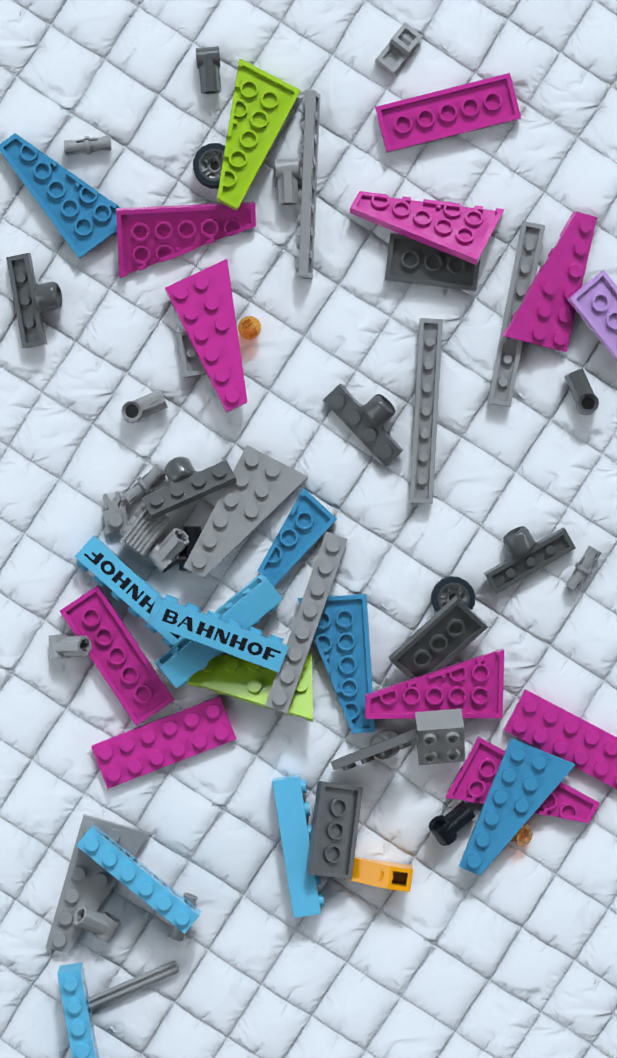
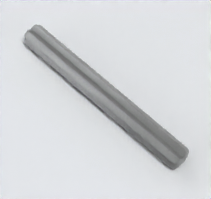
(133, 984)

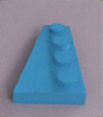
(301, 529)

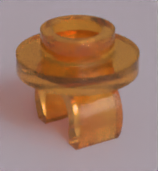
(249, 327)
(524, 836)

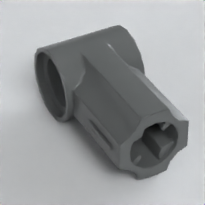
(208, 64)
(581, 389)

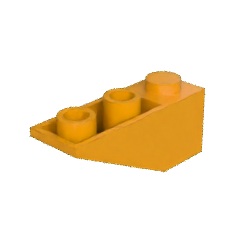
(382, 874)

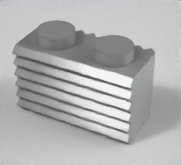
(143, 531)

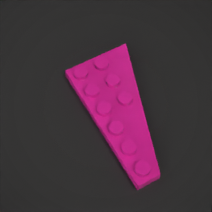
(438, 224)
(166, 232)
(545, 313)
(209, 320)
(468, 685)
(480, 769)

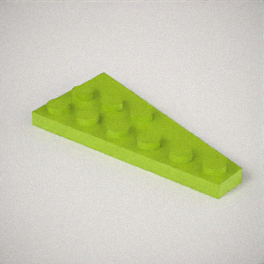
(256, 118)
(253, 683)

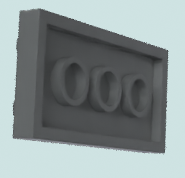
(423, 265)
(438, 639)
(334, 830)

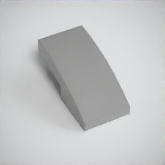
(398, 48)

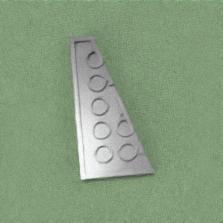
(242, 507)
(87, 881)

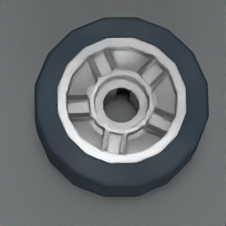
(201, 164)
(449, 586)

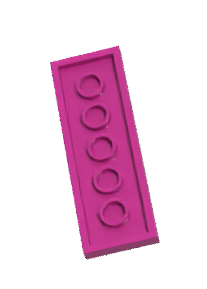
(448, 112)
(117, 655)
(565, 736)
(163, 742)

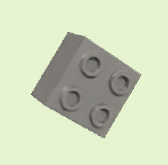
(440, 736)

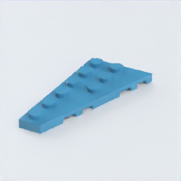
(72, 205)
(345, 651)
(517, 791)

